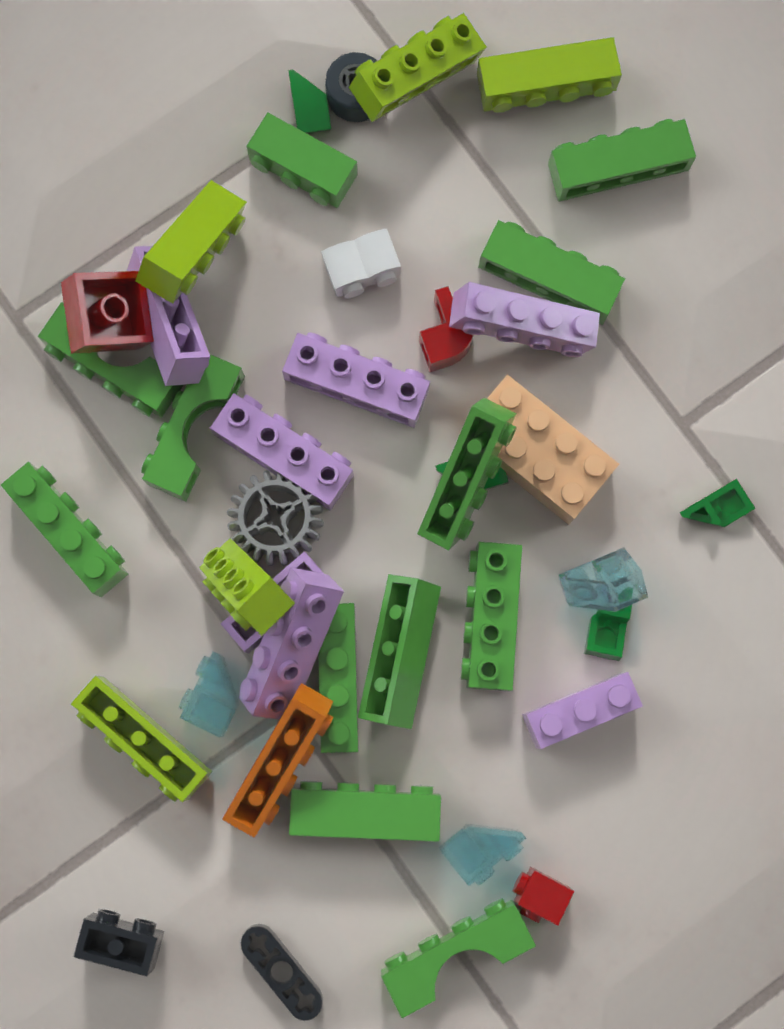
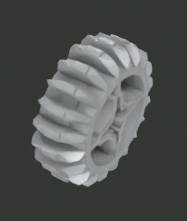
(260, 525)

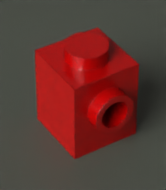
(541, 896)

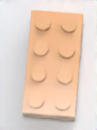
(550, 454)

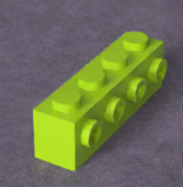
(416, 66)
(548, 74)
(191, 242)
(244, 588)
(142, 738)

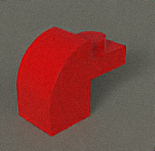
(443, 344)

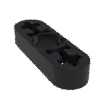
(305, 987)

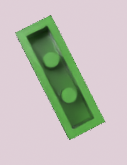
(301, 161)

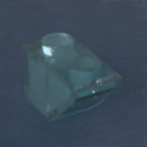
(605, 583)
(213, 698)
(478, 848)

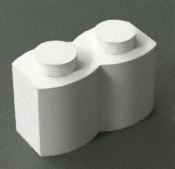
(362, 263)

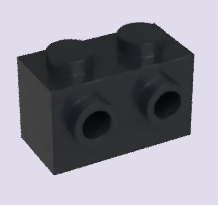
(119, 943)

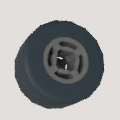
(337, 82)

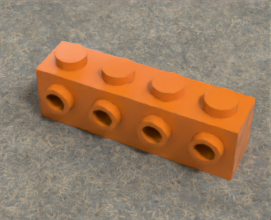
(278, 759)

